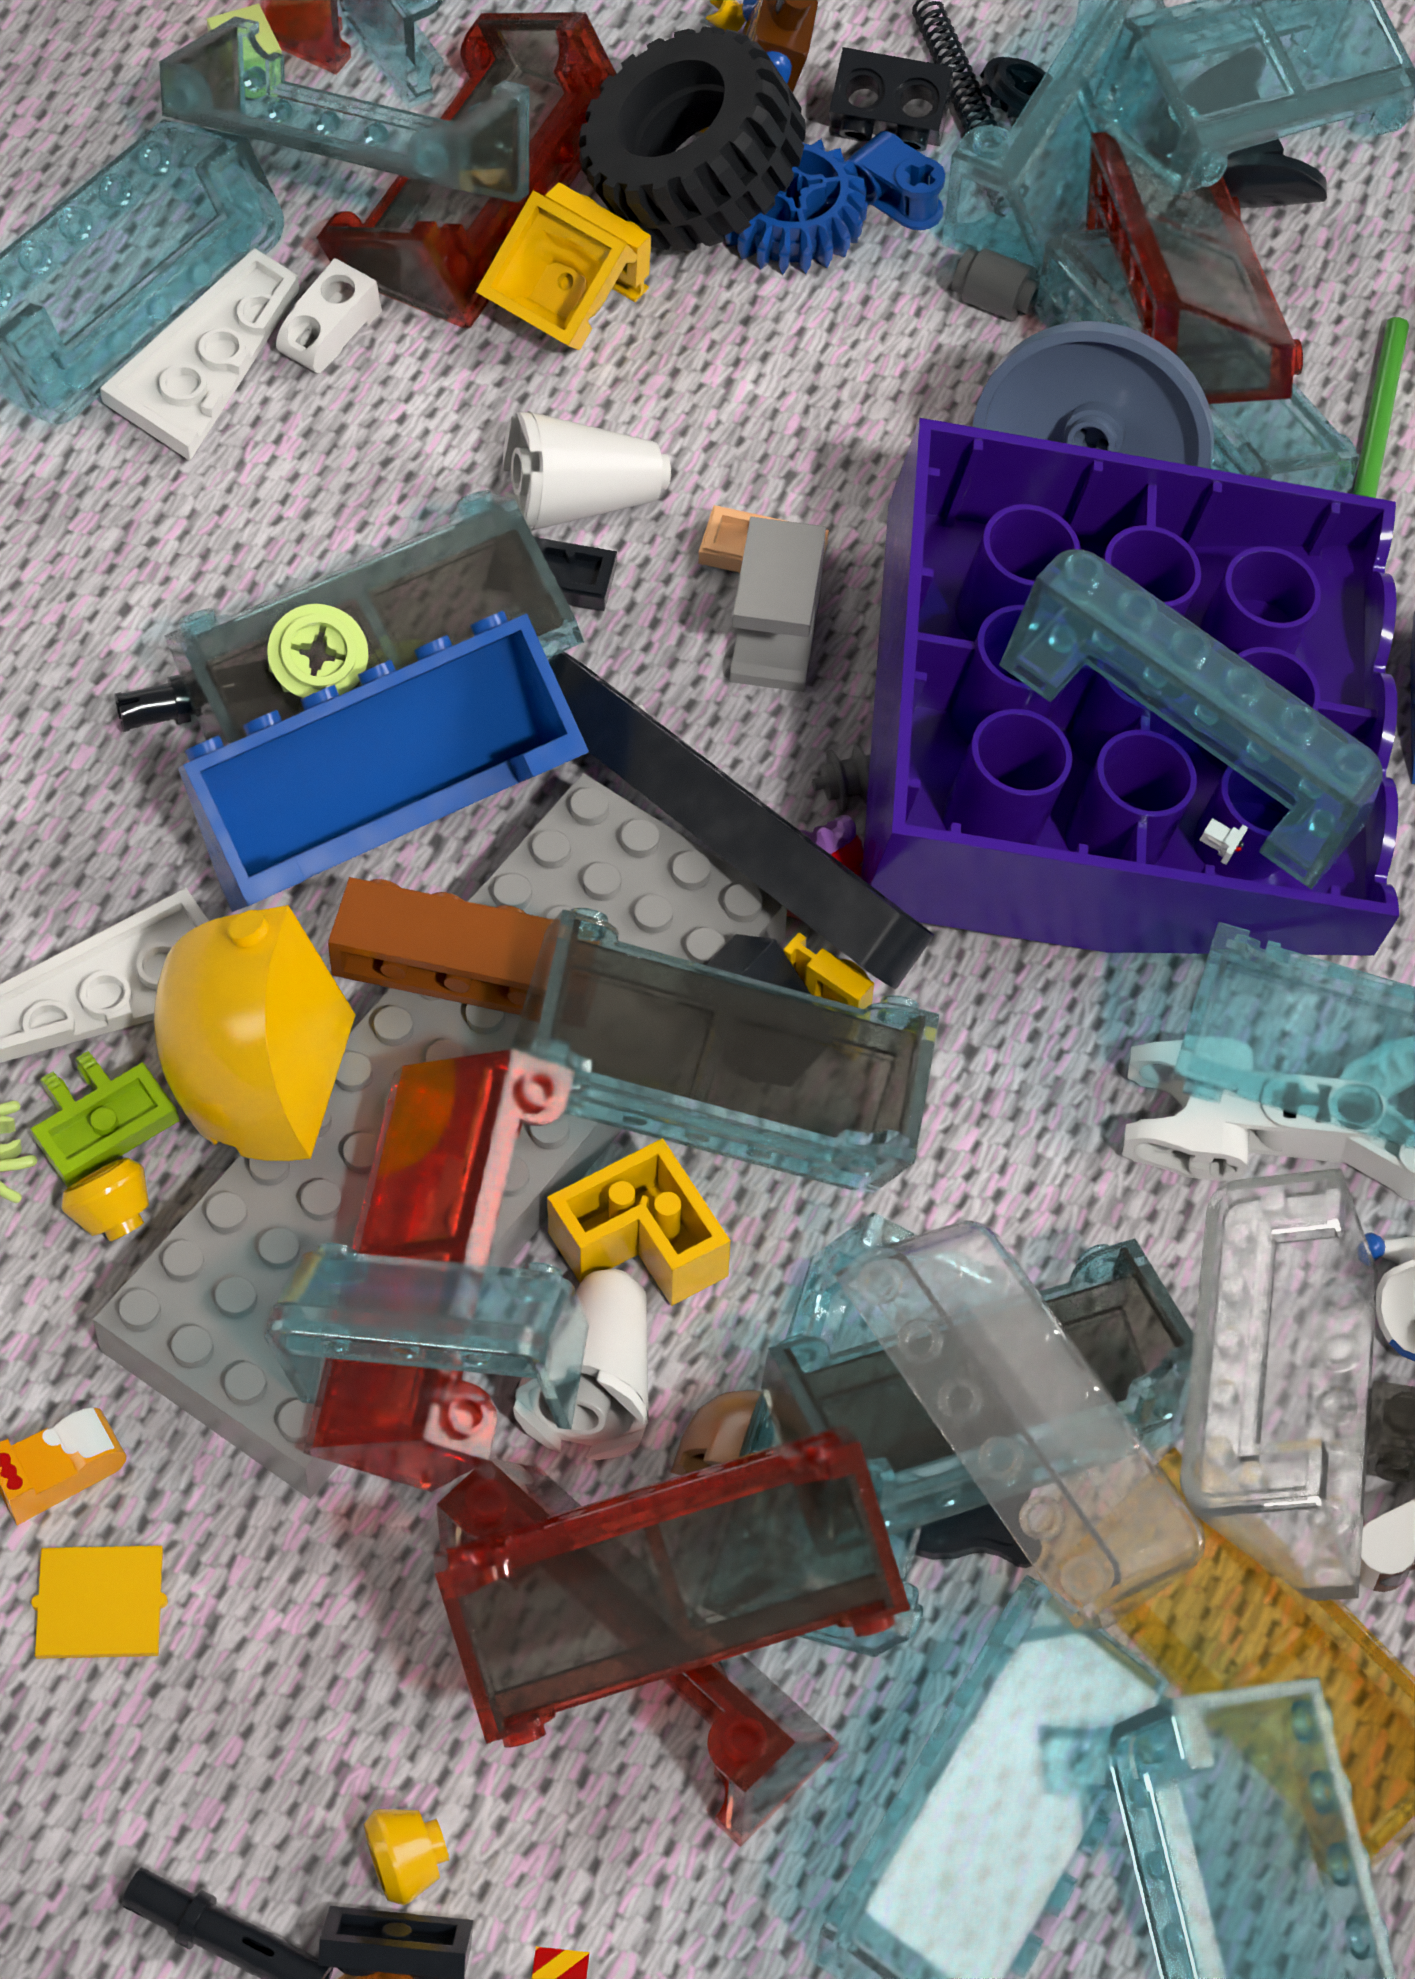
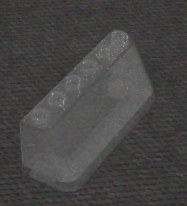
(1284, 1378)
(1027, 1419)

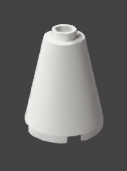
(578, 470)
(614, 1373)

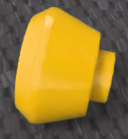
(109, 1199)
(404, 1852)

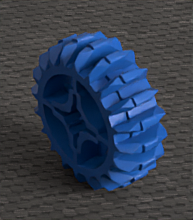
(812, 218)

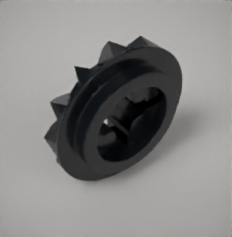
(1010, 83)

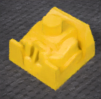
(555, 270)

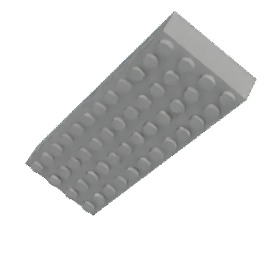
(203, 1298)

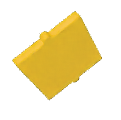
(99, 1602)

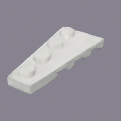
(198, 361)

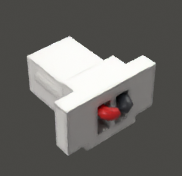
(1223, 839)

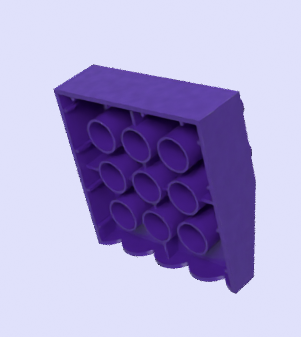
(1091, 807)

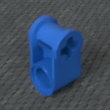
(899, 181)

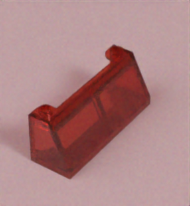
(433, 1199)

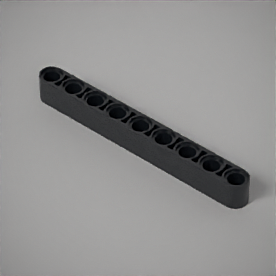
(741, 827)

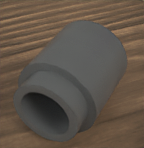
(996, 283)

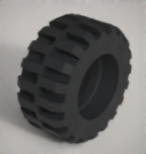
(665, 99)

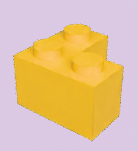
(645, 1210)

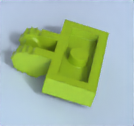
(104, 1122)

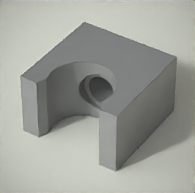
(777, 603)

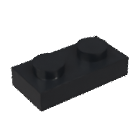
(395, 1943)

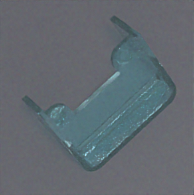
(430, 1318)

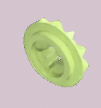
(298, 631)

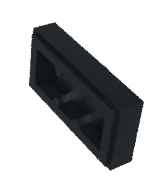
(580, 571)

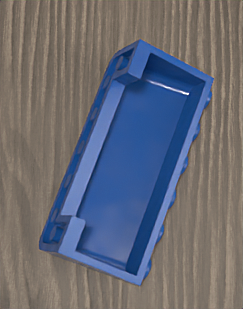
(378, 758)

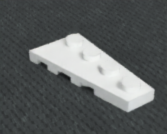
(96, 983)

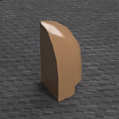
(718, 1431)

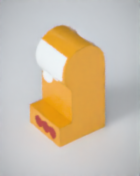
(58, 1463)

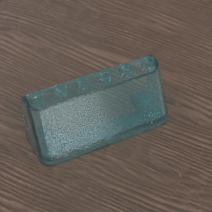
(126, 262)
(1100, 617)
(993, 1806)
(1248, 1838)

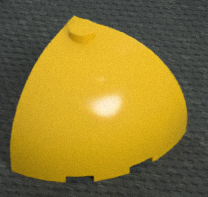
(251, 1032)

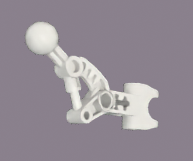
(1215, 1138)

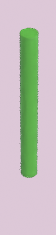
(1381, 407)

